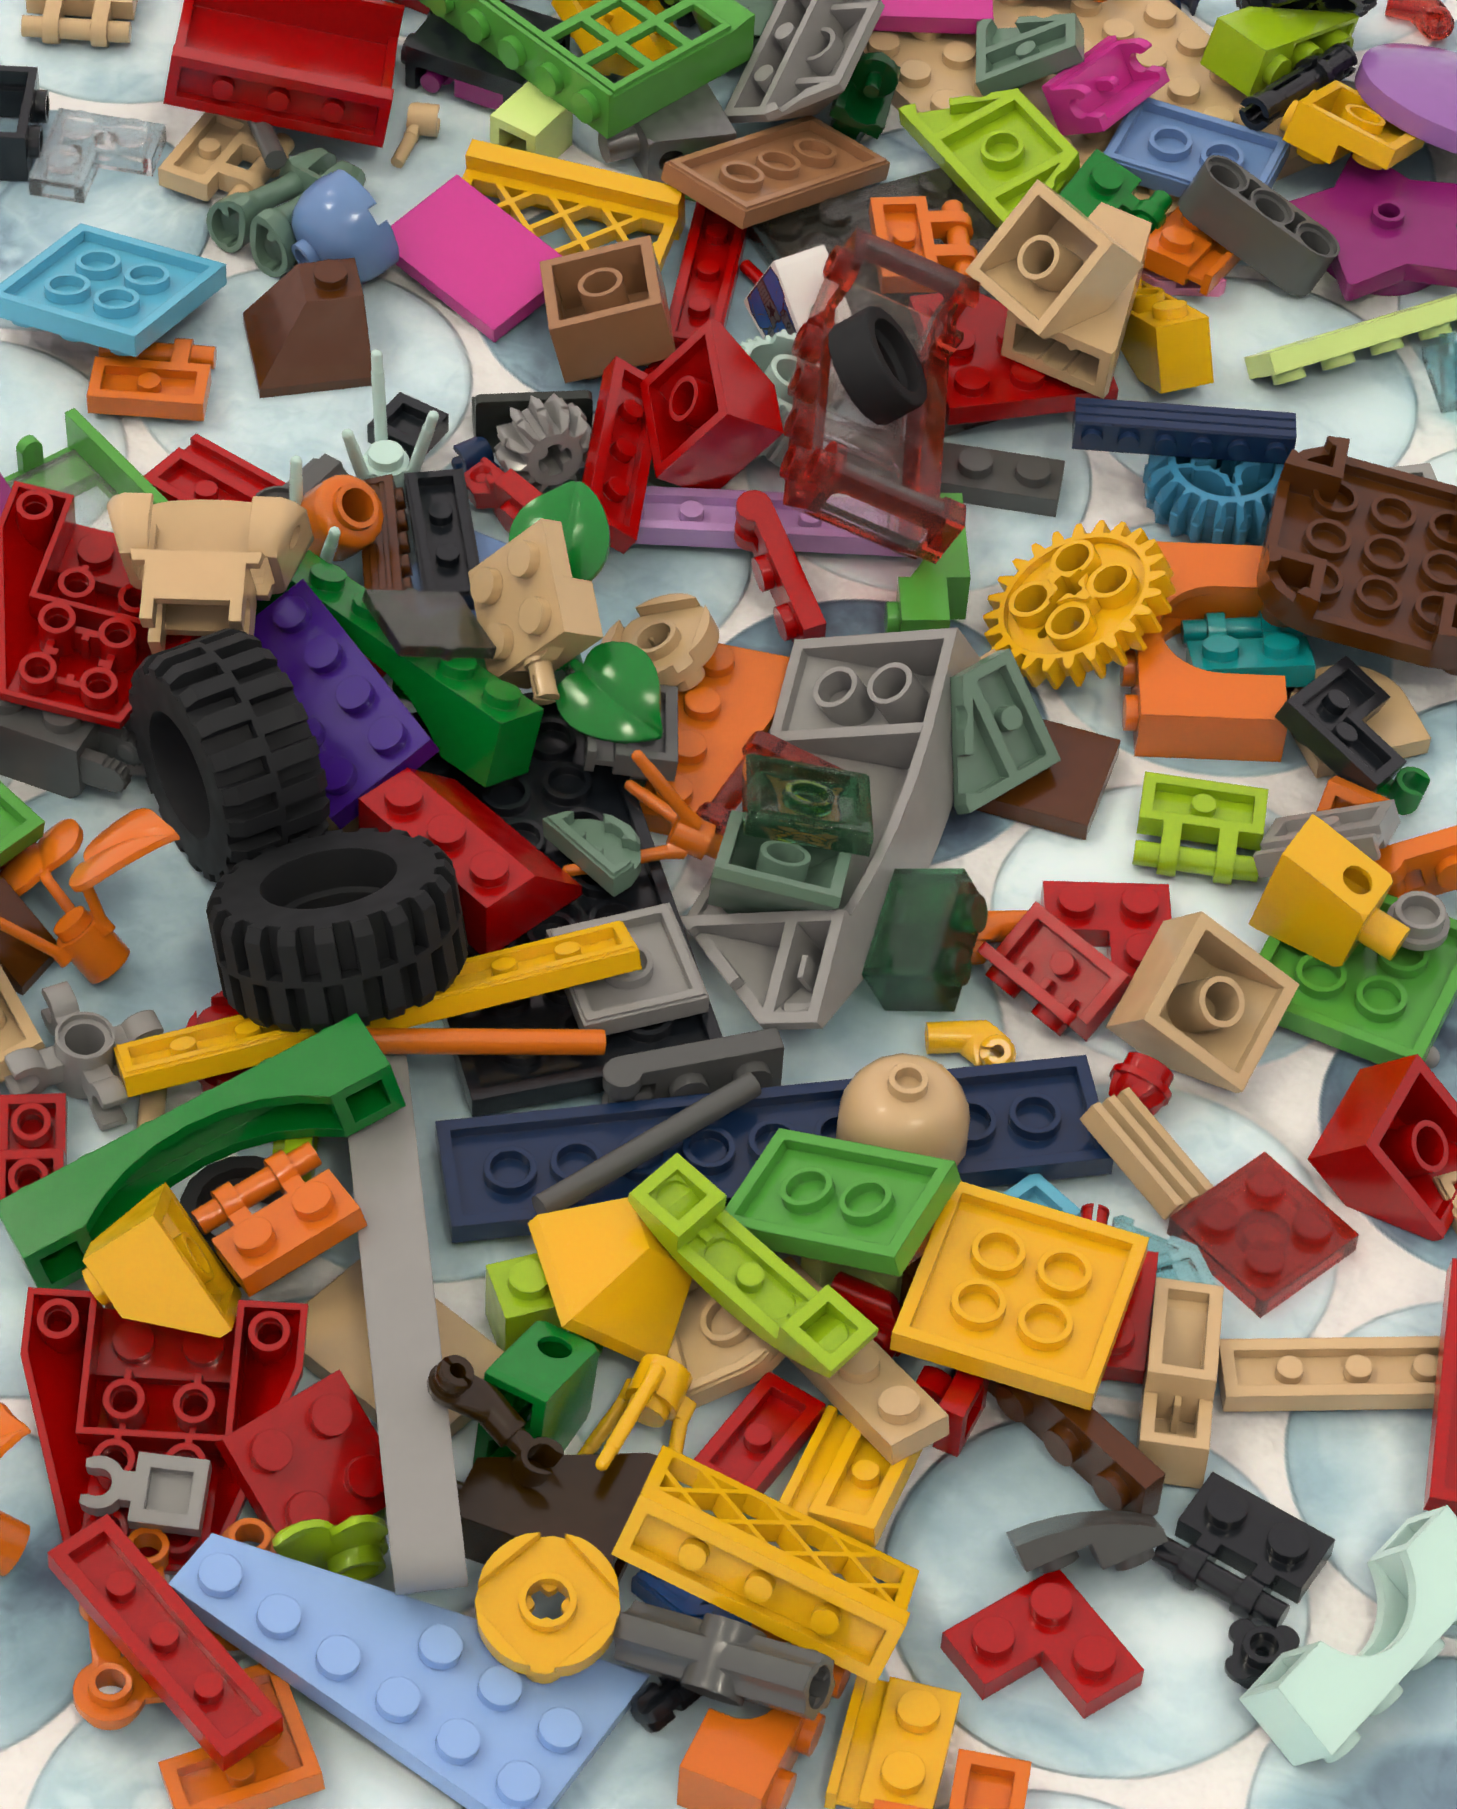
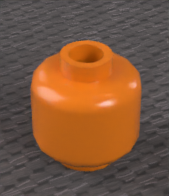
(348, 505)

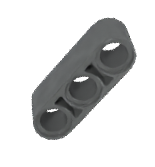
(1258, 225)

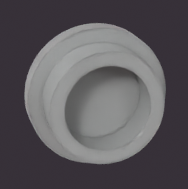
(1425, 917)

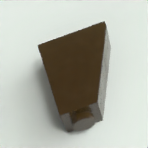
(570, 1502)

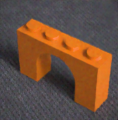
(1193, 710)

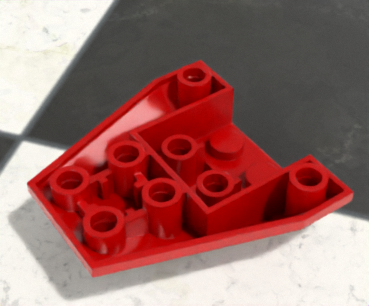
(66, 612)
(152, 1389)

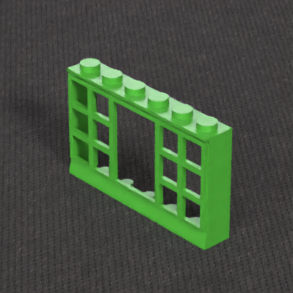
(582, 89)

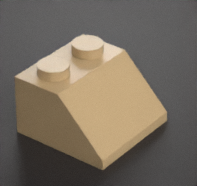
(1052, 264)
(1203, 1002)

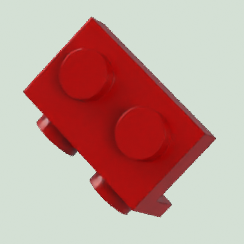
(1058, 970)

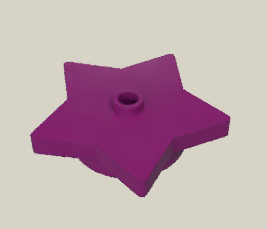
(1389, 231)

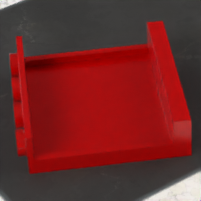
(289, 64)

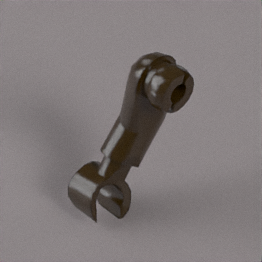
(458, 1389)

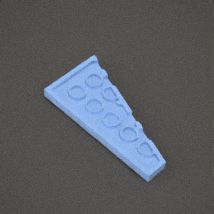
(409, 1676)

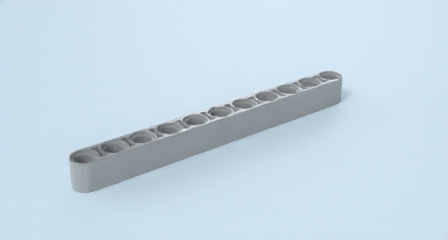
(403, 1350)

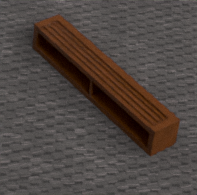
(387, 558)

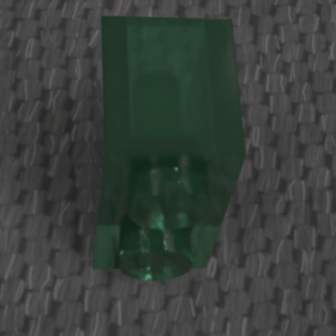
(925, 940)

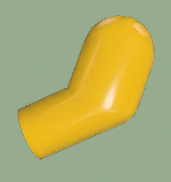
(973, 1039)

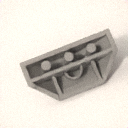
(803, 59)

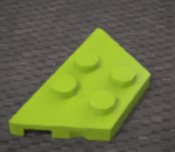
(994, 148)

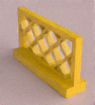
(575, 194)
(773, 1588)

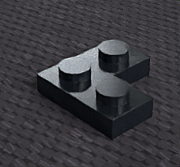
(1331, 722)

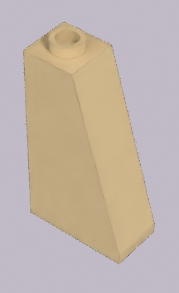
(1090, 350)

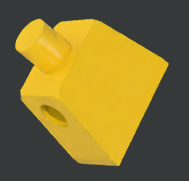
(1328, 898)

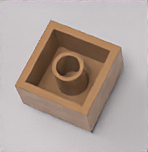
(607, 307)

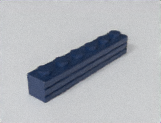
(1183, 430)

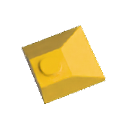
(161, 1269)
(611, 1277)

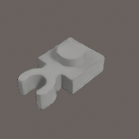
(161, 1494)

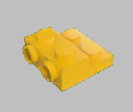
(1340, 122)

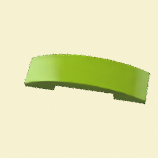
(744, 1274)

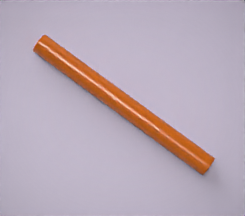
(489, 1041)

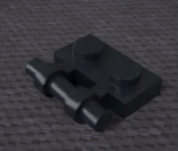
(1251, 1537)

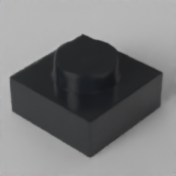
(406, 420)

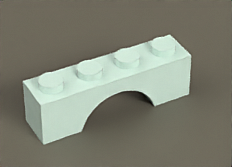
(1320, 1696)

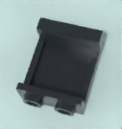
(449, 52)

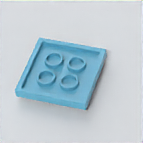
(108, 289)

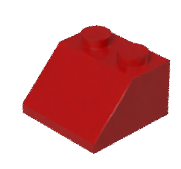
(708, 410)
(1390, 1143)

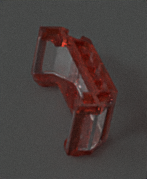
(837, 461)

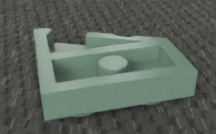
(1028, 52)
(995, 732)

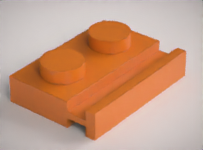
(1187, 253)

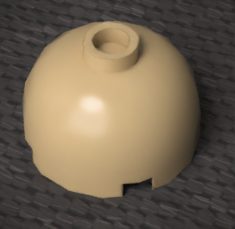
(906, 1107)

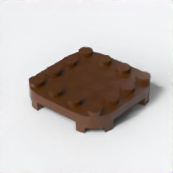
(1362, 557)

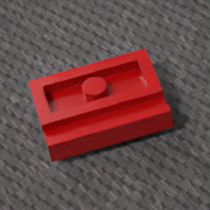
(208, 474)

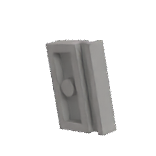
(1364, 825)

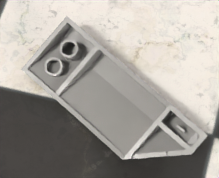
(873, 710)

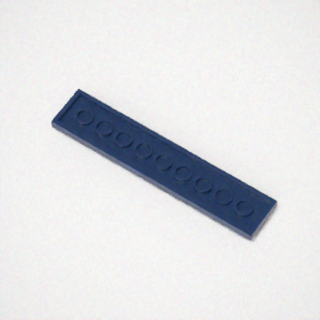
(494, 1164)

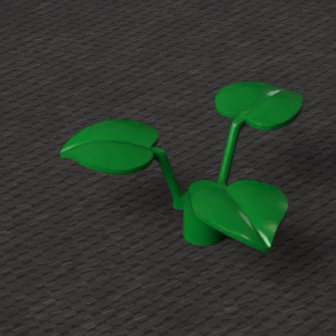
(617, 687)

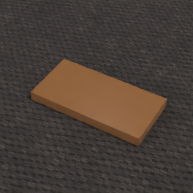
(775, 171)

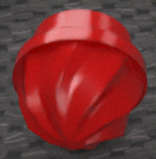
(1145, 1077)

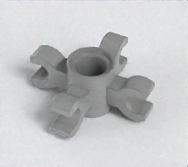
(81, 1055)

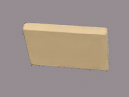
(340, 1340)

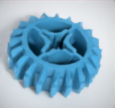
(1211, 497)

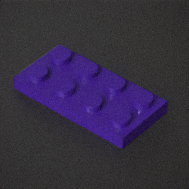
(351, 710)

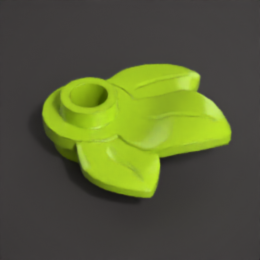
(349, 1549)

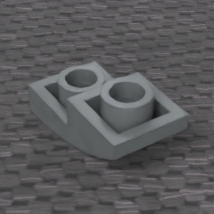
(1112, 1536)

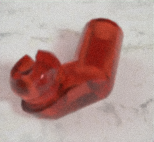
(1428, 16)

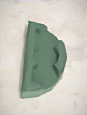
(602, 849)

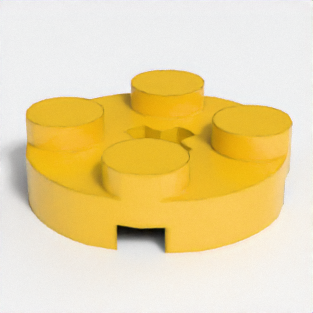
(544, 1646)

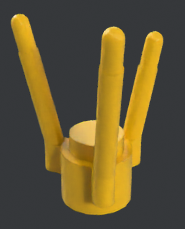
(650, 1398)

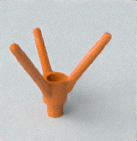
(688, 830)

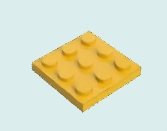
(1020, 1294)

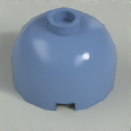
(336, 224)

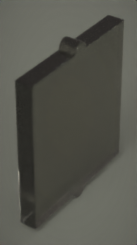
(429, 624)

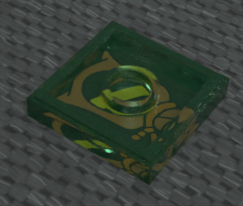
(807, 804)

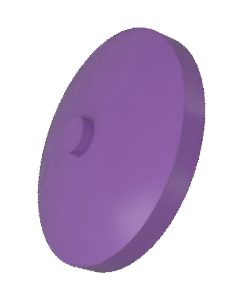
(1413, 90)

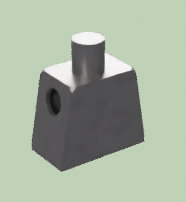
(672, 132)

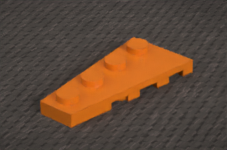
(717, 720)

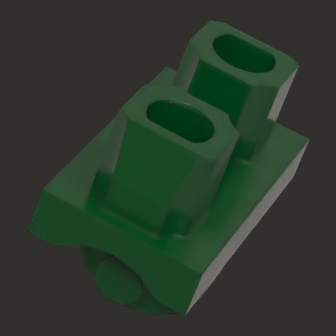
(867, 97)

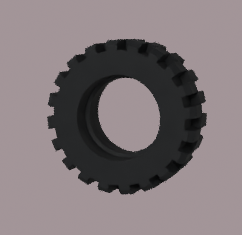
(227, 750)
(337, 929)

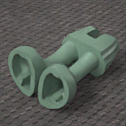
(252, 214)

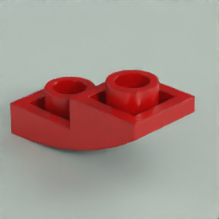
(31, 1138)

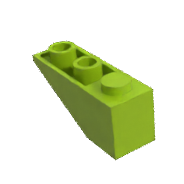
(1265, 43)

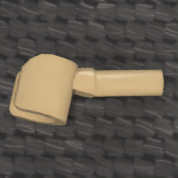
(421, 121)

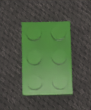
(843, 1200)

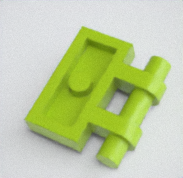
(1202, 813)

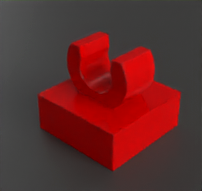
(960, 1398)

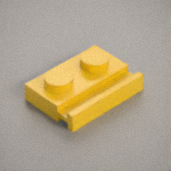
(846, 1480)
(892, 1744)

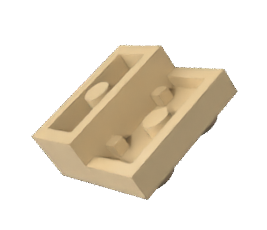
(534, 609)

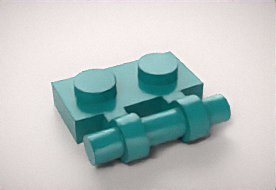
(1248, 647)

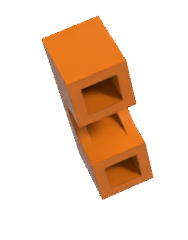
(749, 1760)

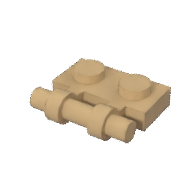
(98, 30)
(210, 159)

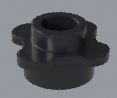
(1247, 1638)

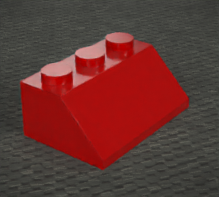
(499, 874)

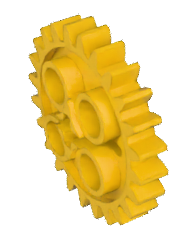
(1080, 603)

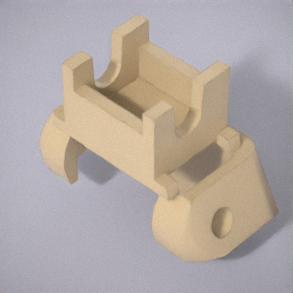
(207, 559)

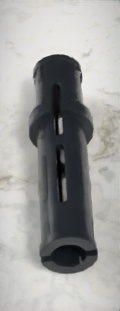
(1308, 74)

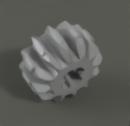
(545, 442)

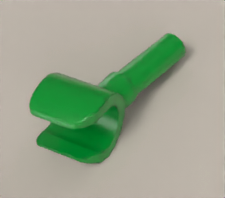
(1406, 789)

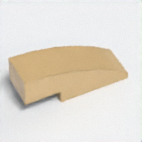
(1180, 1379)

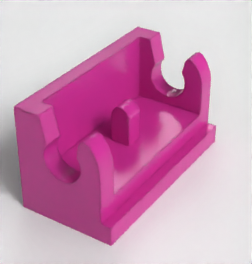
(1103, 86)

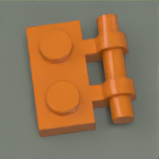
(913, 227)
(157, 383)
(288, 1230)

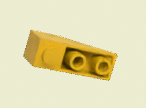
(1167, 342)

